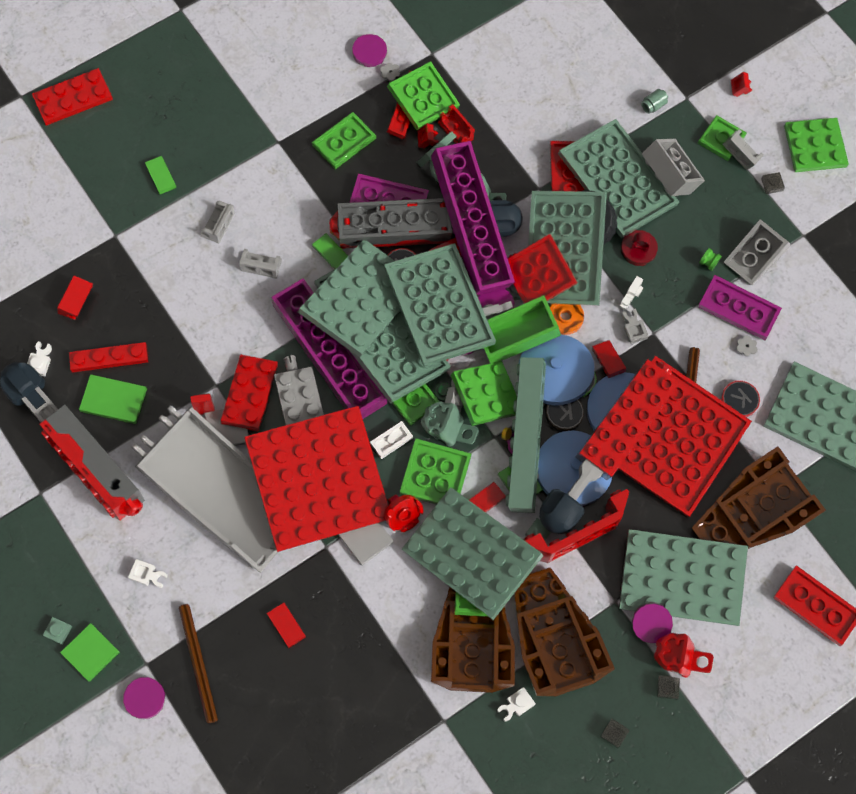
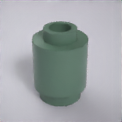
(654, 101)

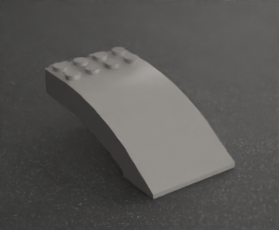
(211, 484)

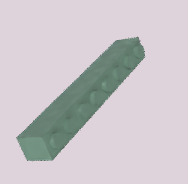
(526, 435)

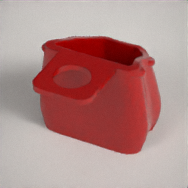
(677, 654)

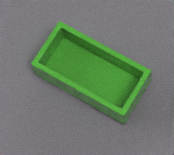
(521, 329)

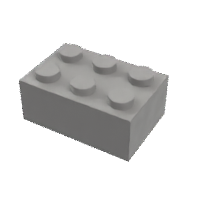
(672, 167)

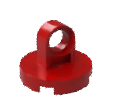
(403, 512)

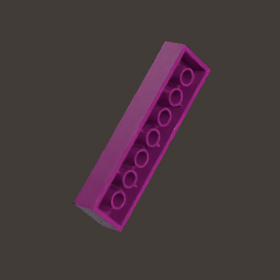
(472, 217)
(332, 359)

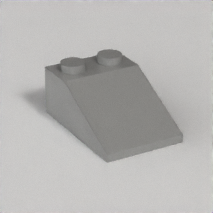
(757, 252)

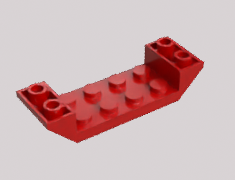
(591, 531)

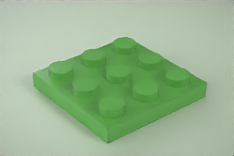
(422, 95)
(816, 145)
(485, 392)
(433, 471)

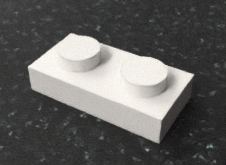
(391, 440)

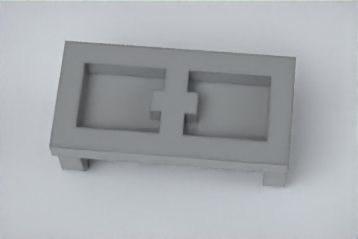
(741, 150)
(218, 222)
(260, 264)

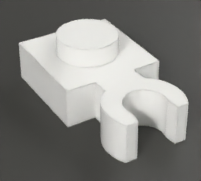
(634, 290)
(40, 360)
(144, 573)
(518, 703)

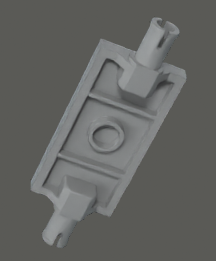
(298, 393)

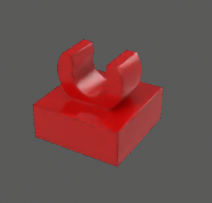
(741, 84)
(426, 136)

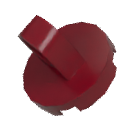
(639, 248)

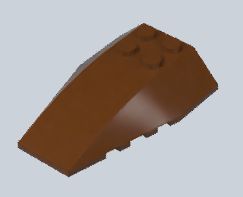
(760, 505)
(557, 638)
(472, 651)

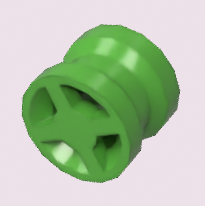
(710, 259)

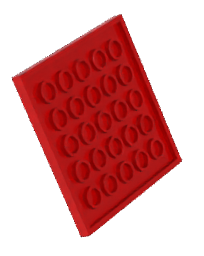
(685, 445)
(317, 478)

